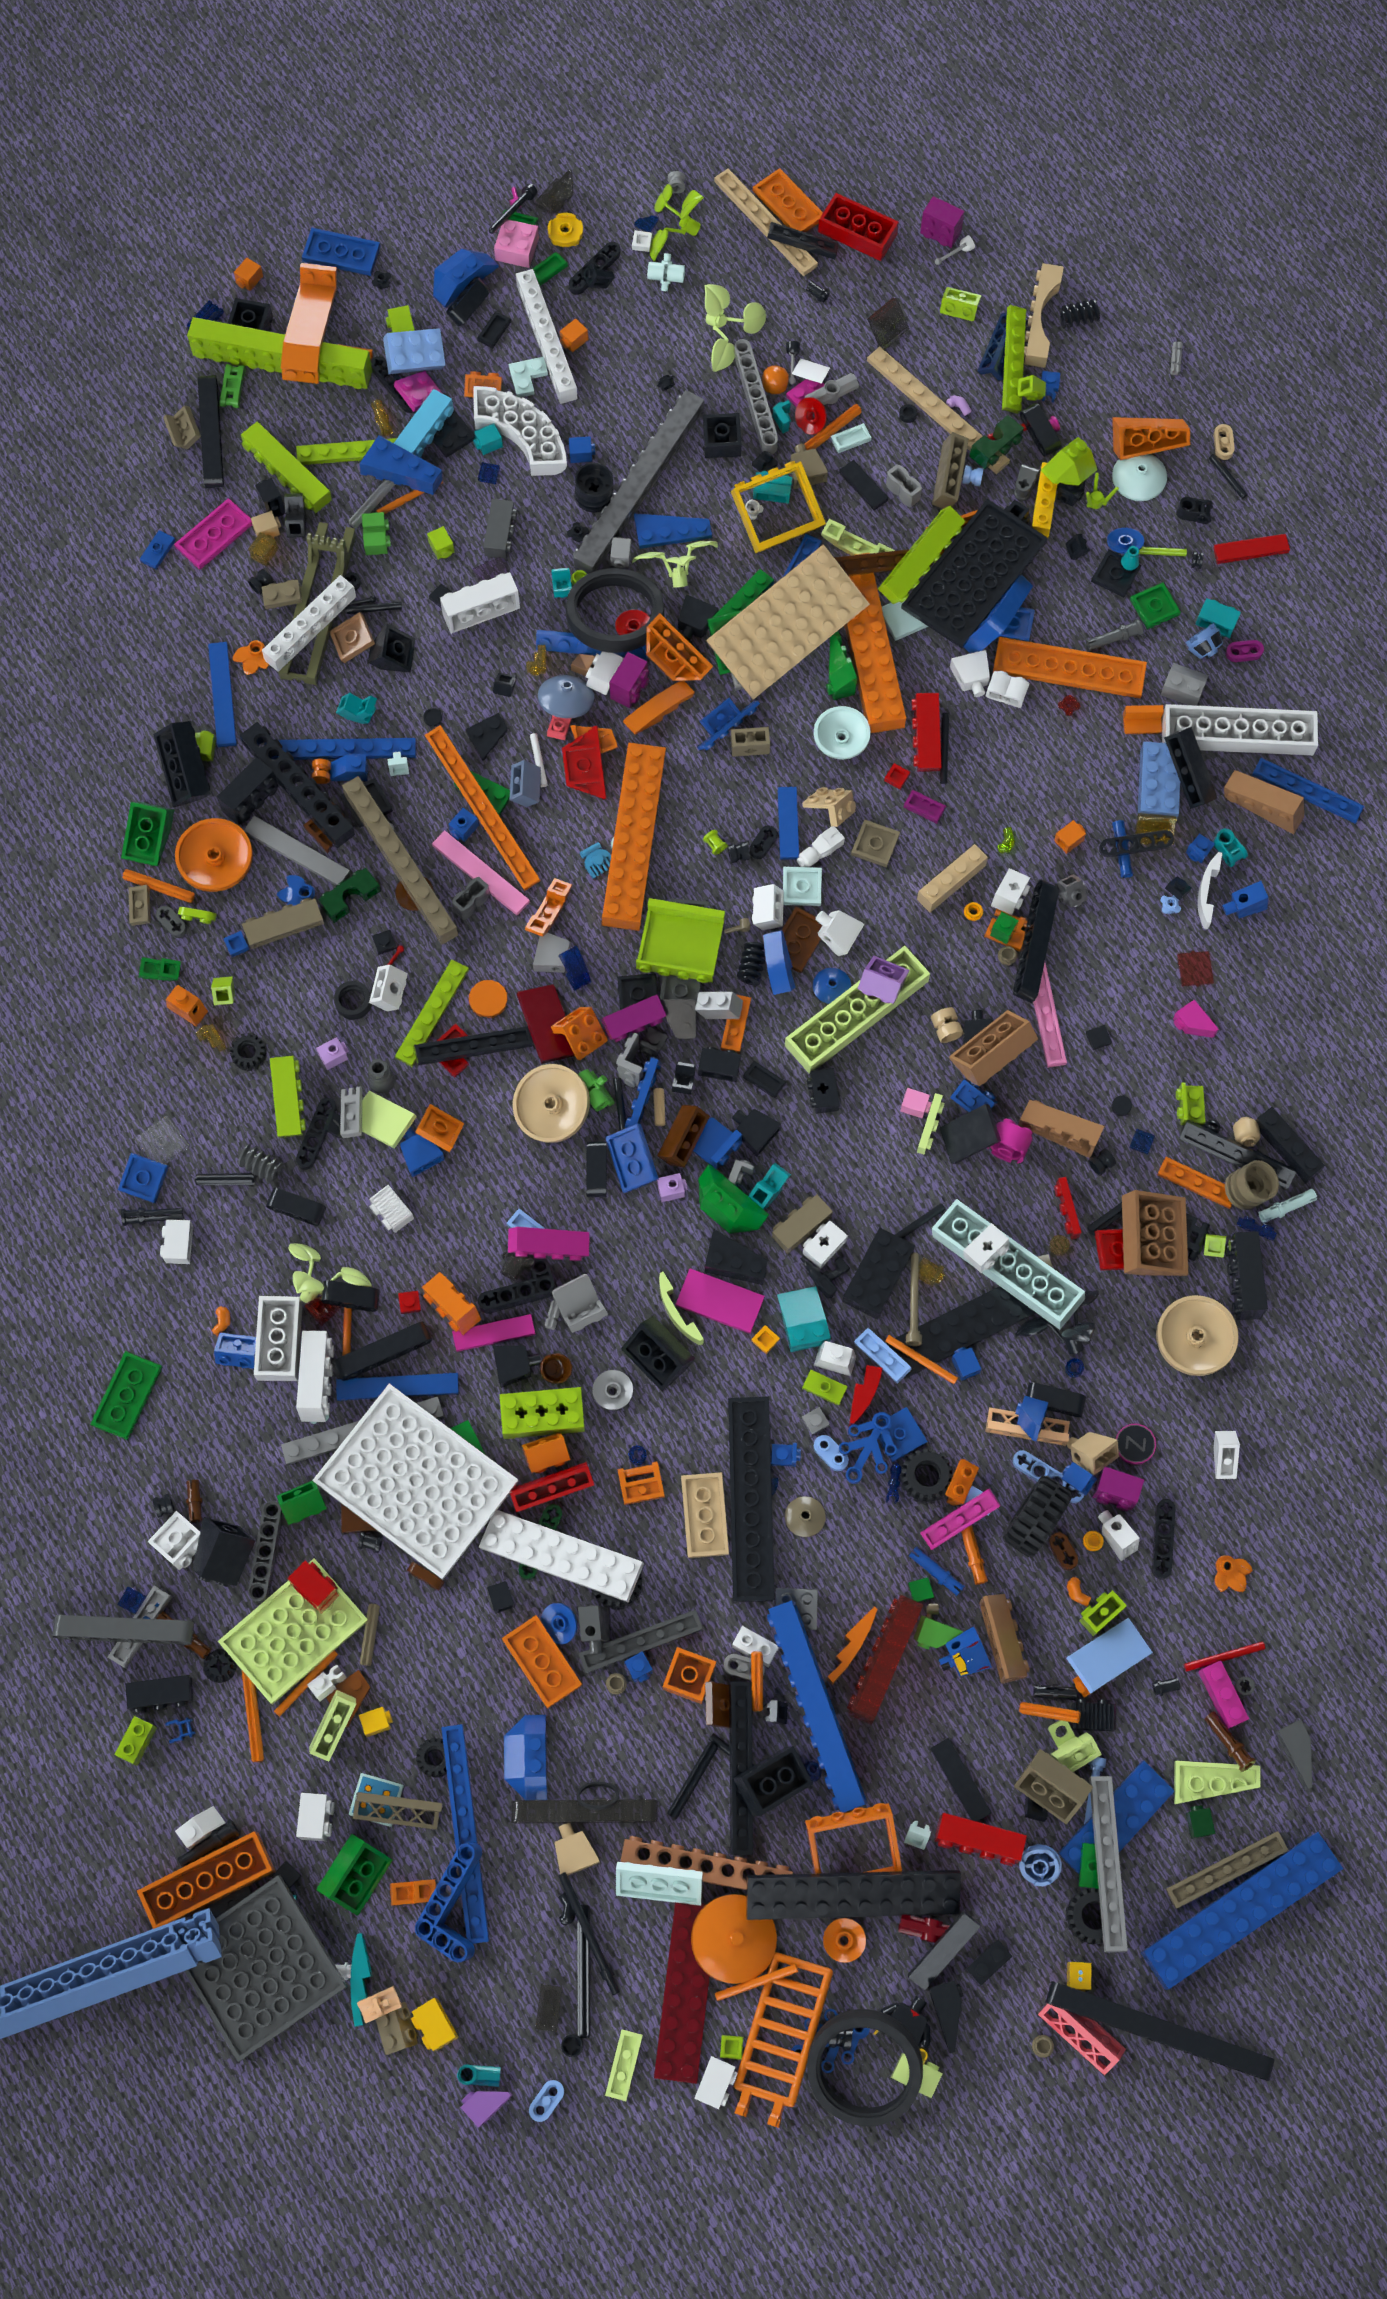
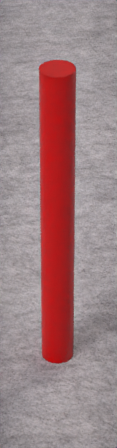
(1224, 1656)

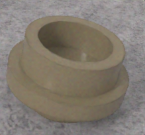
(1007, 955)
(616, 1683)
(1042, 2046)

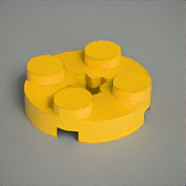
(569, 238)

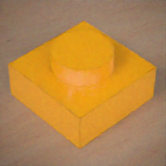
(765, 1339)

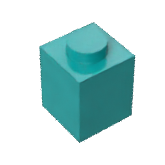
(488, 439)

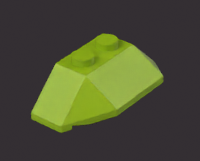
(1071, 464)

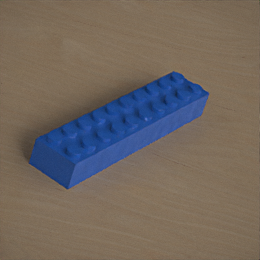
(817, 1706)
(1241, 1910)

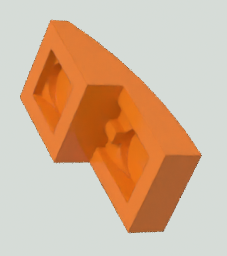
(411, 1892)

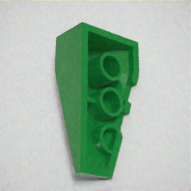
(841, 674)

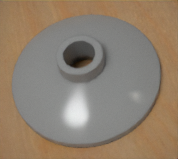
(607, 1381)

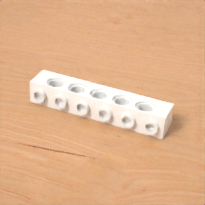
(309, 623)

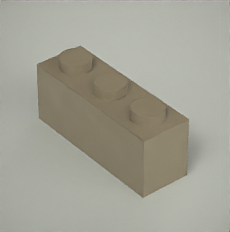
(801, 1223)

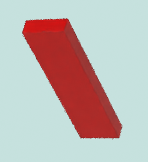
(1251, 548)

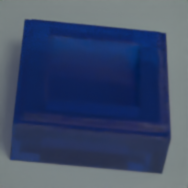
(488, 473)
(1142, 1141)

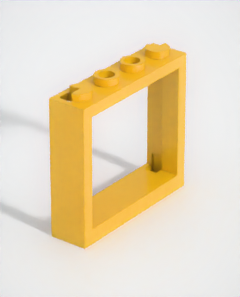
(772, 475)

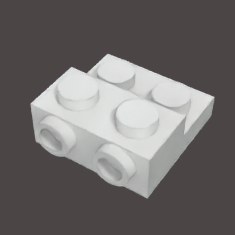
(176, 1541)

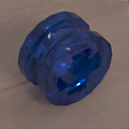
(1068, 1366)
(643, 1456)

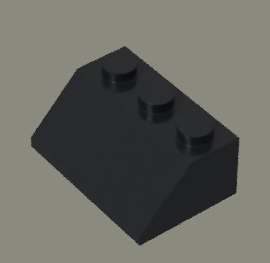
(657, 1353)

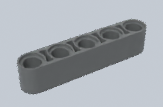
(262, 1543)

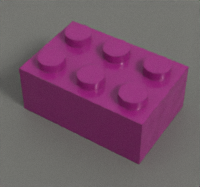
(633, 1018)

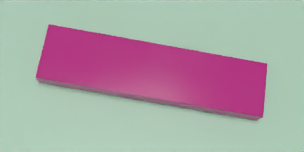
(494, 1333)
(960, 1519)

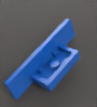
(722, 719)

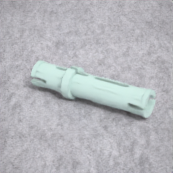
(1280, 1209)

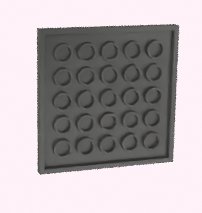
(268, 1970)

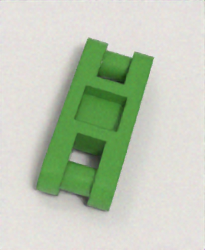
(232, 385)

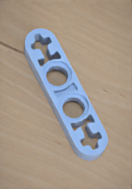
(1049, 1471)

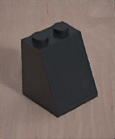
(222, 1552)

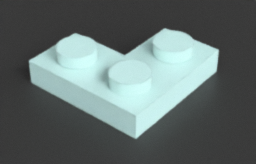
(523, 372)

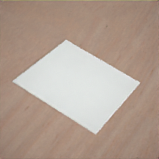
(810, 370)

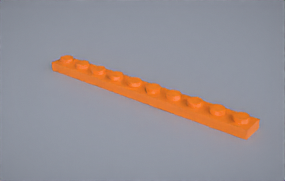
(482, 808)

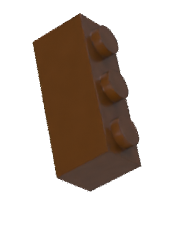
(683, 1136)

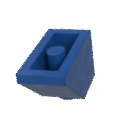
(349, 767)
(1031, 1416)

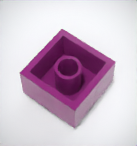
(942, 222)
(629, 680)
(1118, 1489)

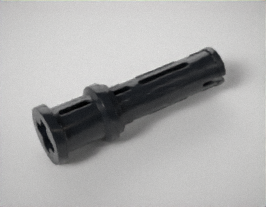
(141, 1215)
(217, 1839)

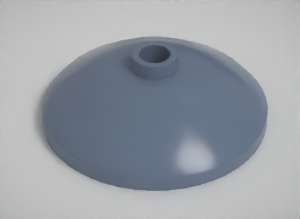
(565, 696)

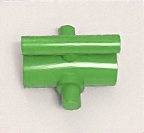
(597, 1092)

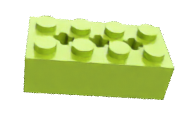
(538, 1425)

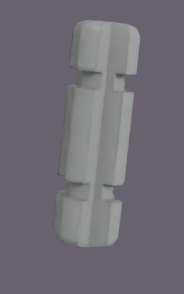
(1176, 358)
(553, 1315)

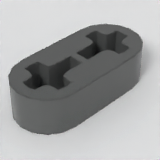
(174, 919)

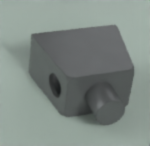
(594, 1626)

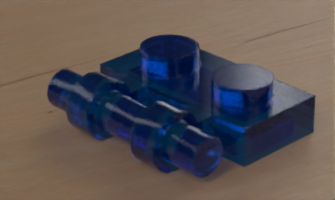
(1248, 1224)

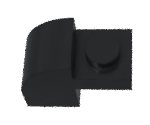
(295, 515)

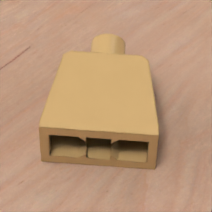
(1093, 1451)
(574, 1851)

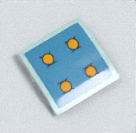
(377, 1786)

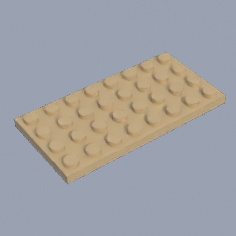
(787, 622)

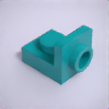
(781, 415)

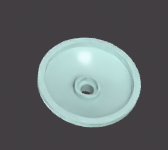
(1140, 484)
(846, 723)

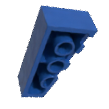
(400, 466)

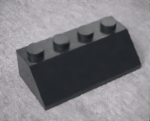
(182, 763)

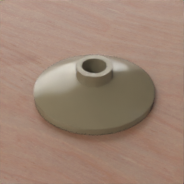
(801, 1526)

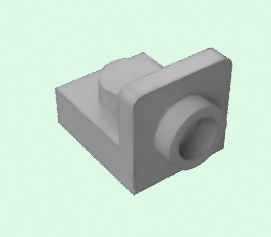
(736, 1175)

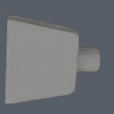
(547, 953)

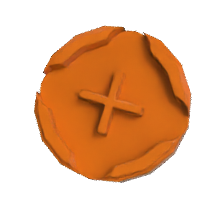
(488, 998)

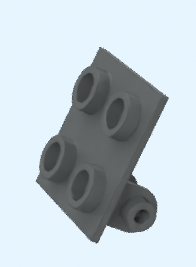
(806, 1602)

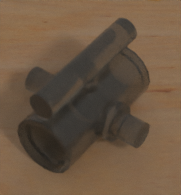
(516, 1267)

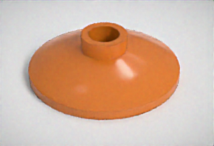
(856, 1940)

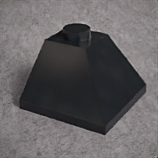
(392, 650)

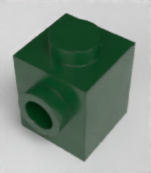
(1200, 1822)

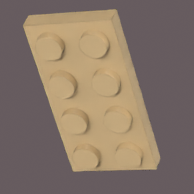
(704, 1515)

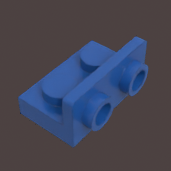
(972, 1097)
(235, 1350)

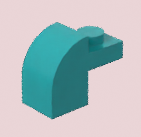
(356, 709)
(770, 1187)

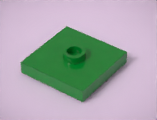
(1155, 605)

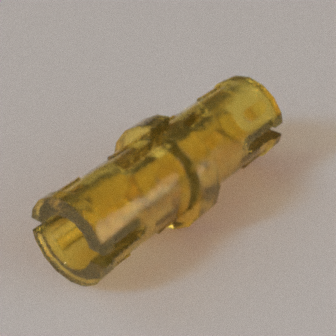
(381, 417)

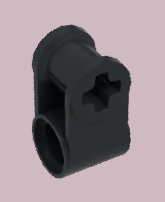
(1196, 510)

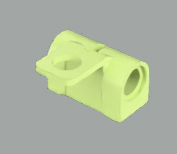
(1073, 1750)

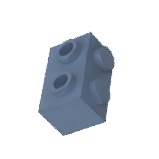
(525, 783)

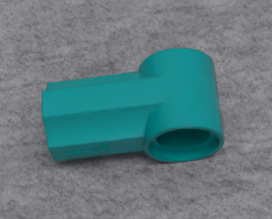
(482, 2075)

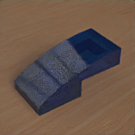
(576, 968)
(132, 1600)

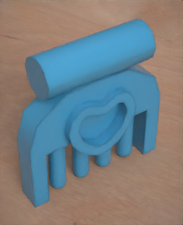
(595, 858)

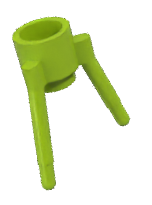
(1096, 498)

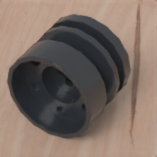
(593, 487)

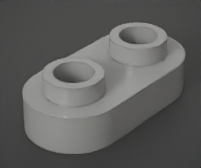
(743, 1668)

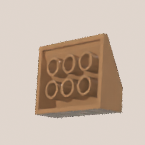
(1154, 1234)

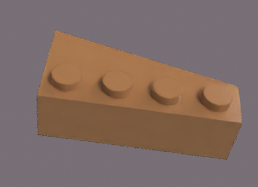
(1266, 800)
(1061, 1127)

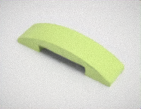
(848, 542)
(690, 1330)

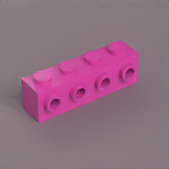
(548, 1243)

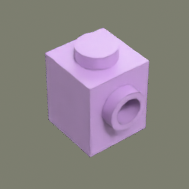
(332, 1053)
(671, 1187)

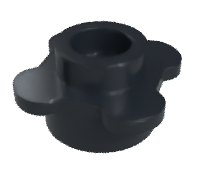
(381, 283)
(666, 382)
(578, 537)

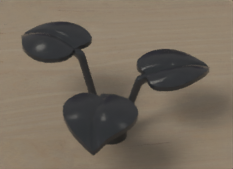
(1071, 1337)

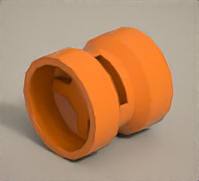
(321, 771)

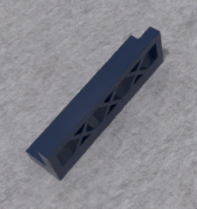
(997, 357)

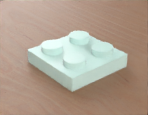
(802, 886)

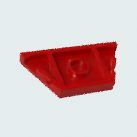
(584, 764)

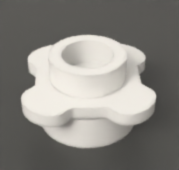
(756, 506)

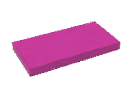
(213, 534)
(720, 1301)

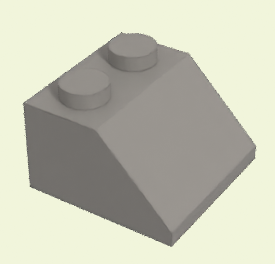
(1184, 685)

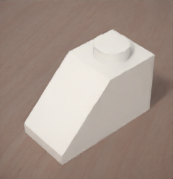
(1226, 1454)
(200, 1827)

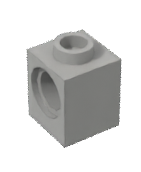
(620, 552)

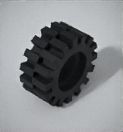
(240, 1043)
(422, 1754)

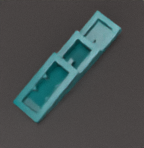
(359, 1971)

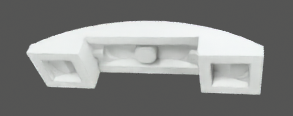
(1205, 910)

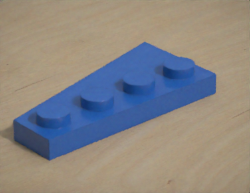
(644, 1094)

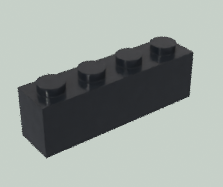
(1190, 767)
(1289, 1145)

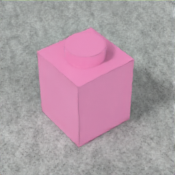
(915, 1103)

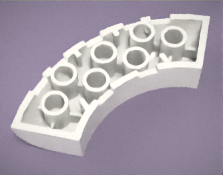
(523, 425)

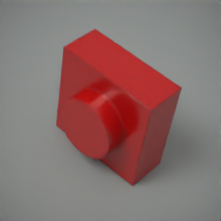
(897, 776)
(409, 1302)

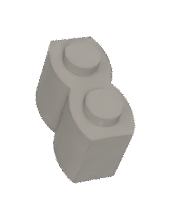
(903, 485)

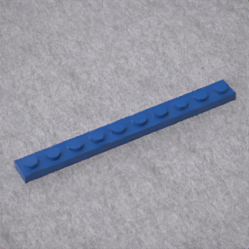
(465, 1830)

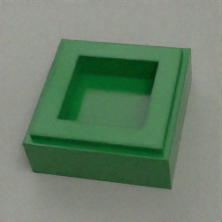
(921, 1590)

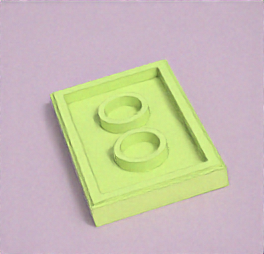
(385, 1119)

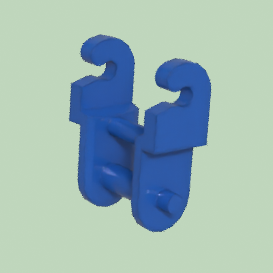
(189, 1729)

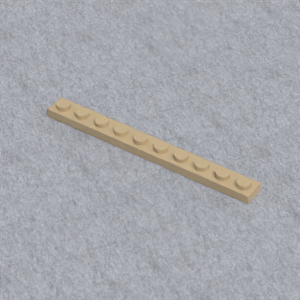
(927, 400)

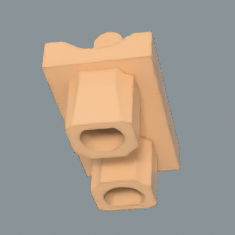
(379, 2004)

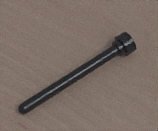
(528, 193)

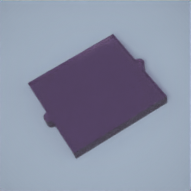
(490, 569)

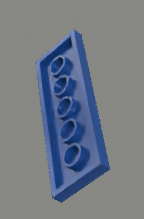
(1134, 1805)

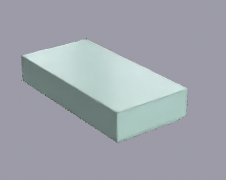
(851, 438)

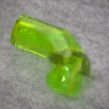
(1009, 841)

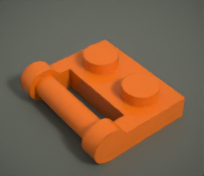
(642, 1489)

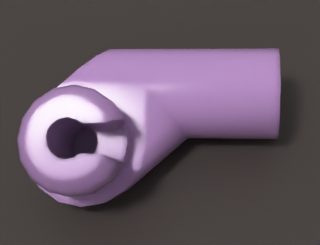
(959, 402)

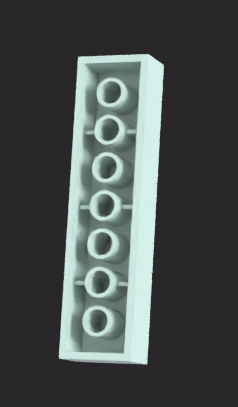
(1016, 1271)

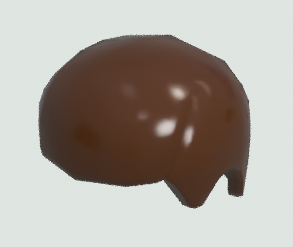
(556, 1368)

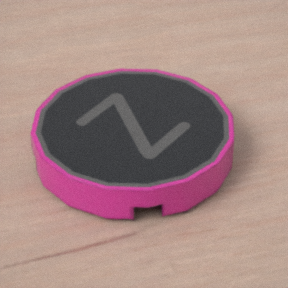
(1136, 1444)

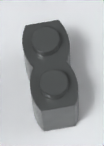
(473, 896)

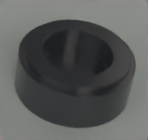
(908, 413)
(1121, 1105)

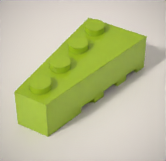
(287, 1096)

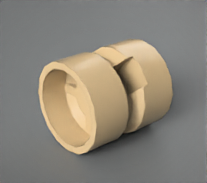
(946, 1024)

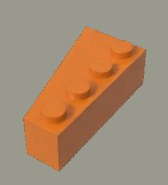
(1148, 435)

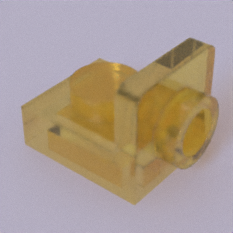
(539, 664)
(210, 1033)
(930, 1273)

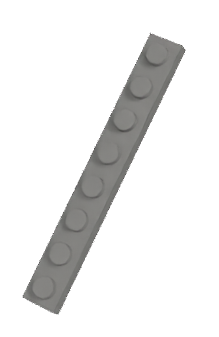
(331, 1439)
(1108, 1864)

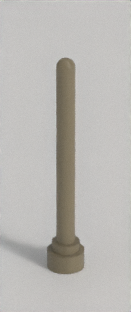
(914, 1337)

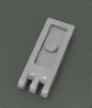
(351, 1112)

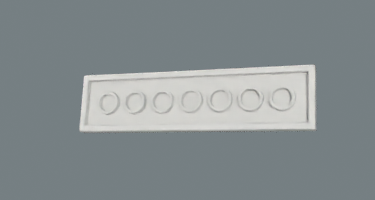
(561, 1555)

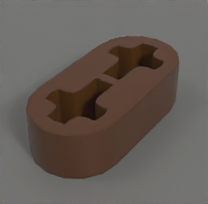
(1058, 1553)
(425, 1576)

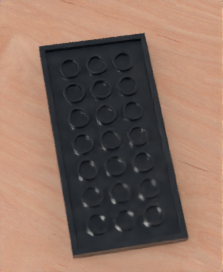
(974, 573)

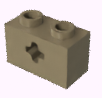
(750, 741)

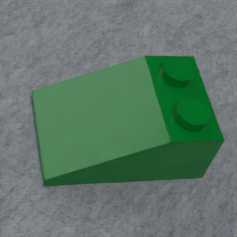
(146, 832)

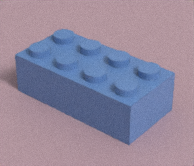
(1158, 781)

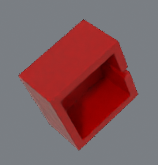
(313, 1586)

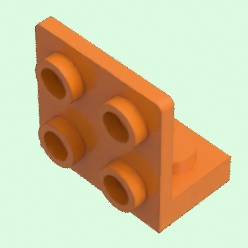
(581, 1031)

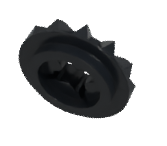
(227, 1671)

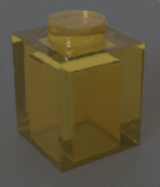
(263, 549)

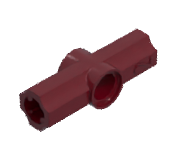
(926, 1929)

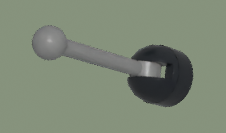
(792, 350)

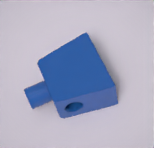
(1247, 901)
(419, 1153)

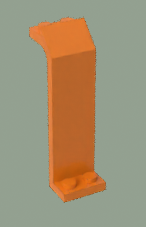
(308, 323)

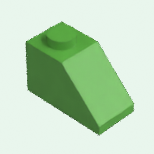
(934, 1633)

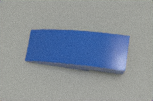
(778, 962)

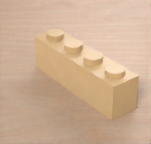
(952, 878)

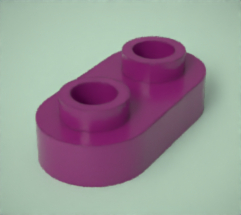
(1243, 650)

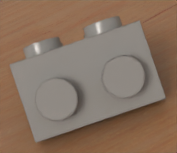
(627, 1071)
(579, 1303)

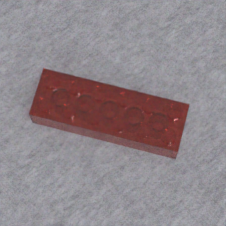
(886, 1659)

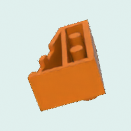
(451, 1304)

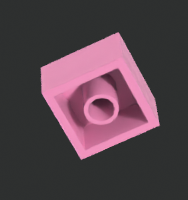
(516, 243)

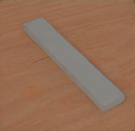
(296, 851)

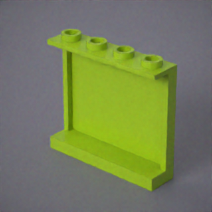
(680, 940)

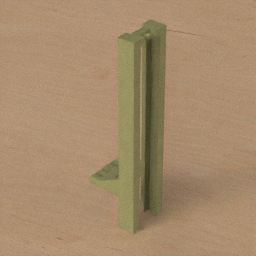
(343, 552)

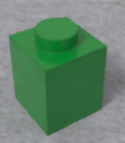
(1004, 927)

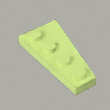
(1207, 1780)

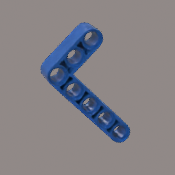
(999, 616)
(446, 1902)

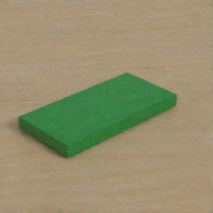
(126, 1395)

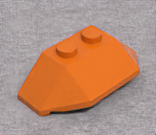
(673, 652)

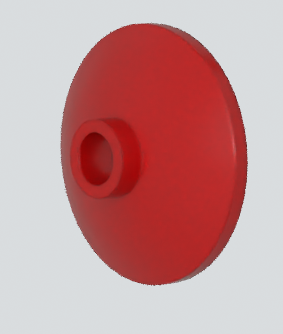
(804, 415)
(629, 620)

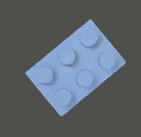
(414, 351)

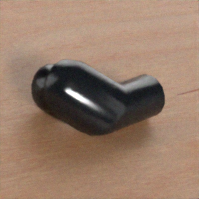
(568, 1913)

